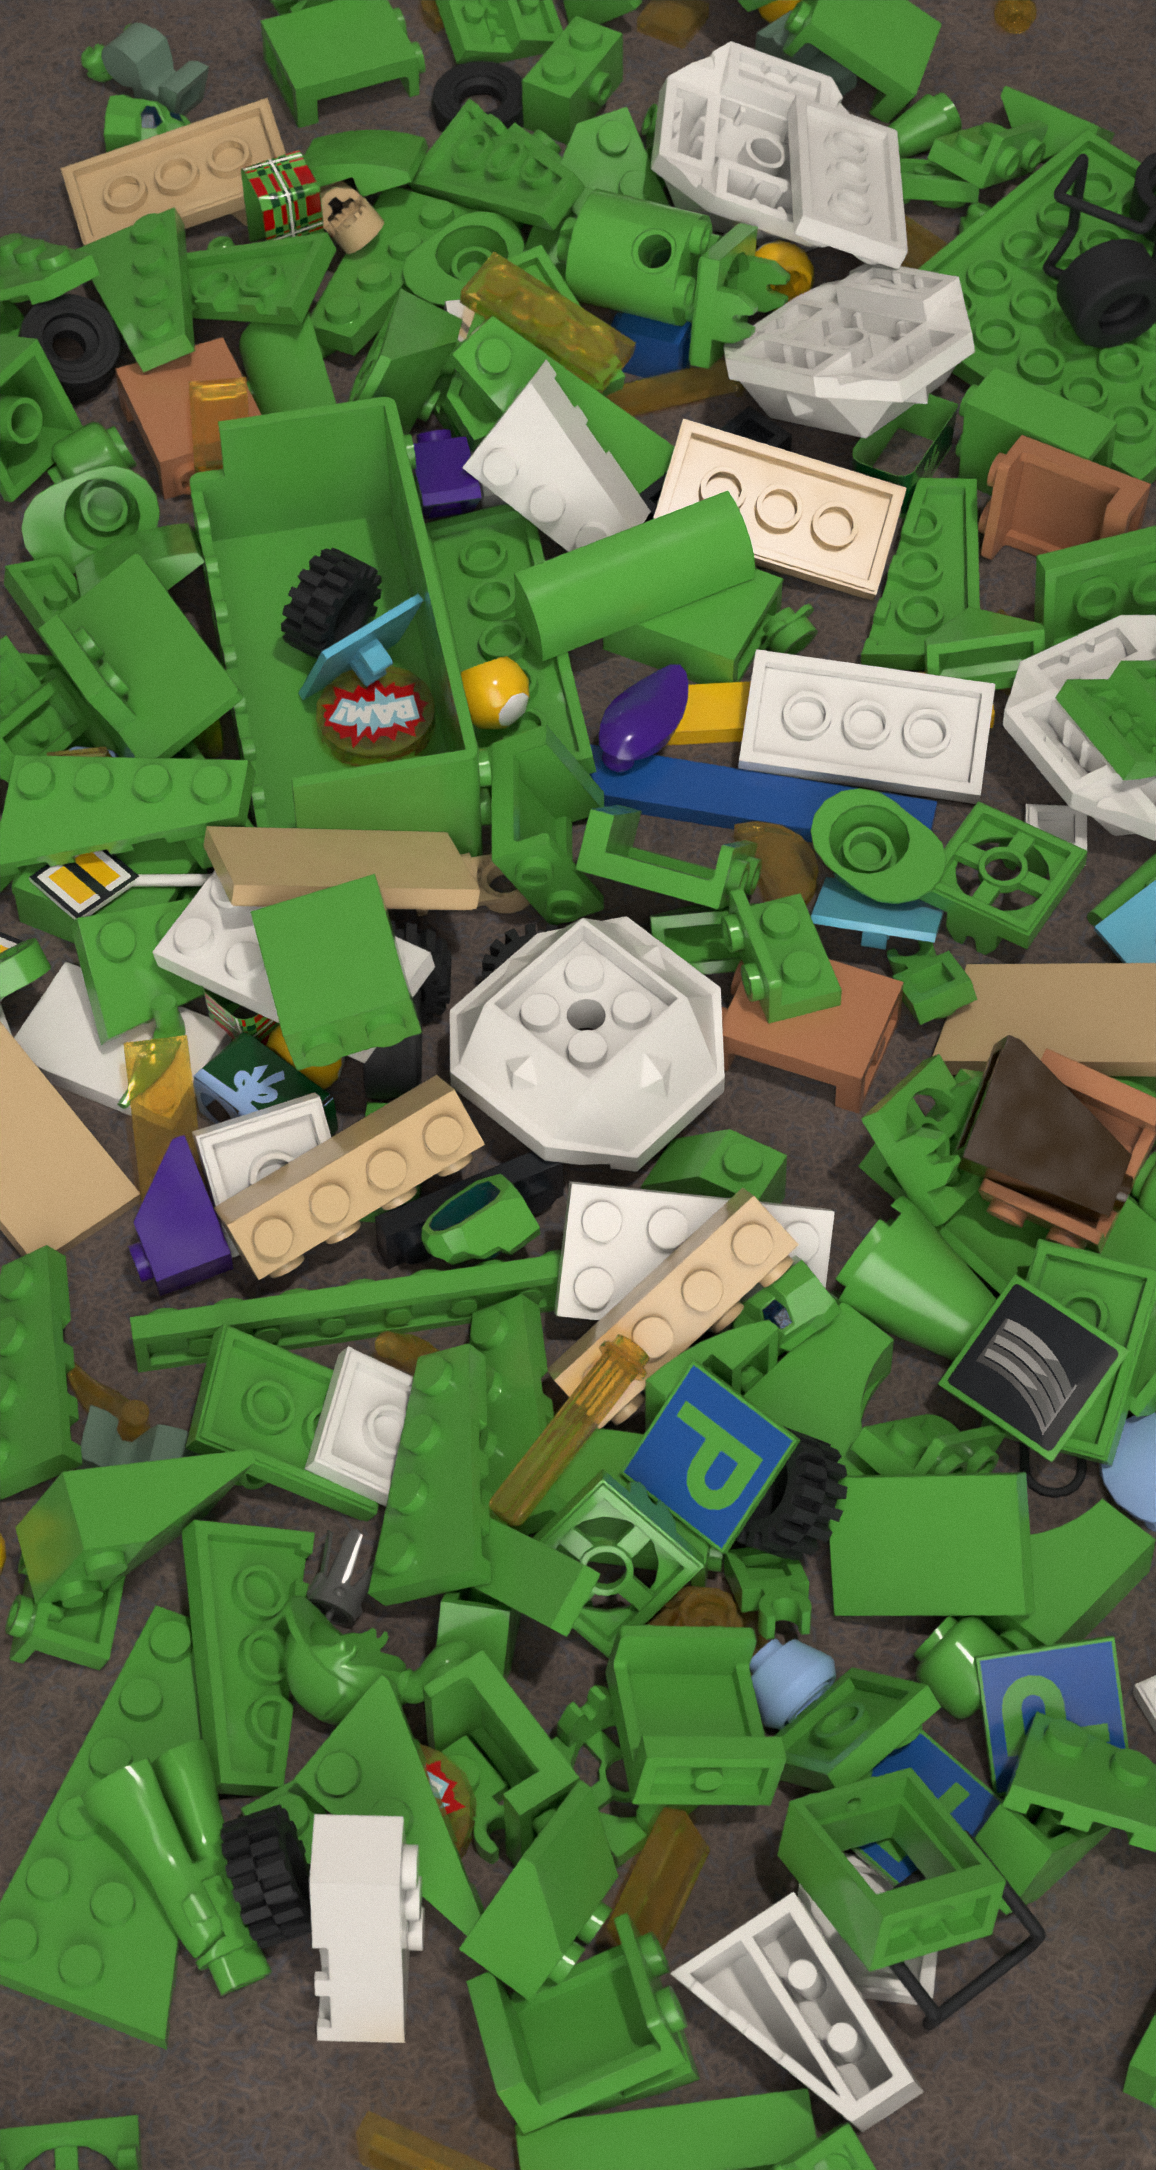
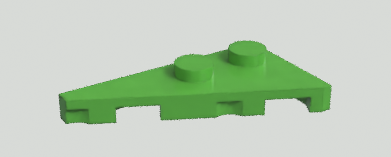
(380, 1770)

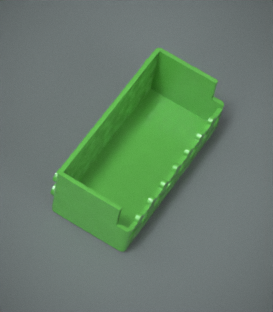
(282, 497)

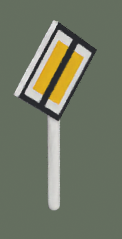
(98, 879)

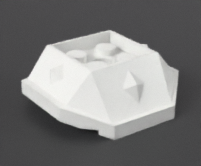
(727, 138)
(855, 349)
(1058, 743)
(600, 1091)

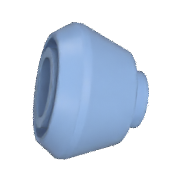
(789, 1680)

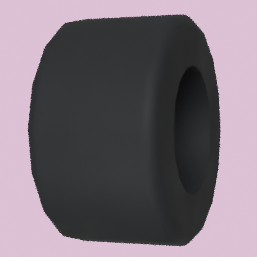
(1109, 293)

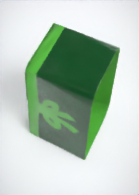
(929, 420)

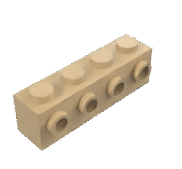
(350, 1177)
(686, 1295)

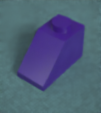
(440, 478)
(178, 1226)

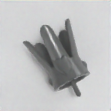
(333, 1593)

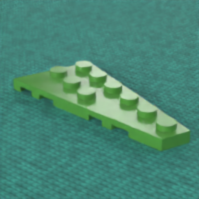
(80, 1910)

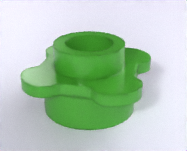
(789, 631)

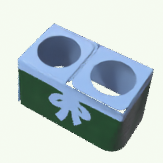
(254, 1079)

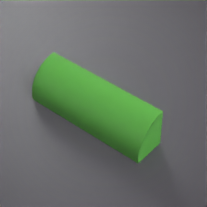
(285, 366)
(633, 575)

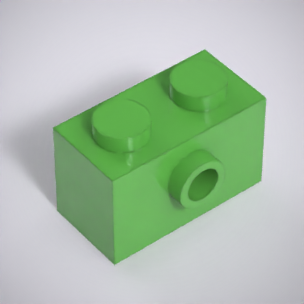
(572, 79)

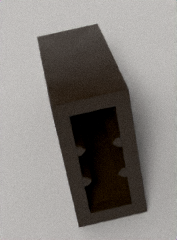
(1041, 1139)

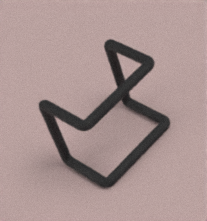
(1077, 173)
(936, 2015)

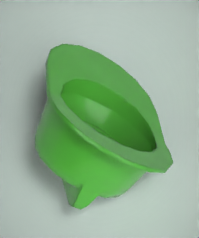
(452, 256)
(88, 514)
(877, 847)

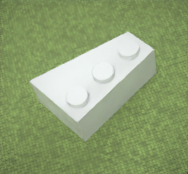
(555, 469)
(364, 1924)
(801, 2008)

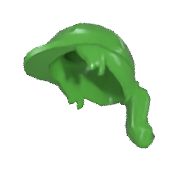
(335, 1669)

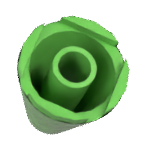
(914, 1284)

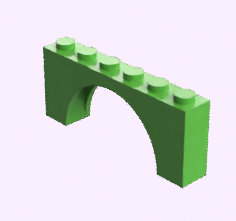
(1075, 1567)

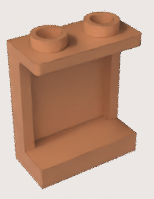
(161, 408)
(1056, 500)
(827, 1045)
(1124, 1113)

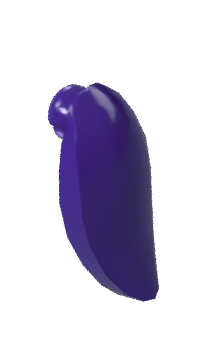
(643, 718)

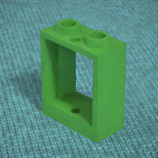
(904, 1923)

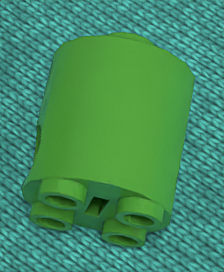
(635, 256)

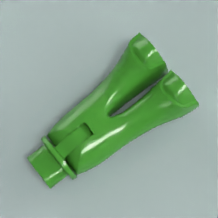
(190, 1881)

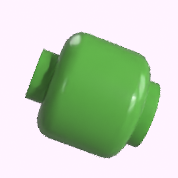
(87, 449)
(950, 1666)

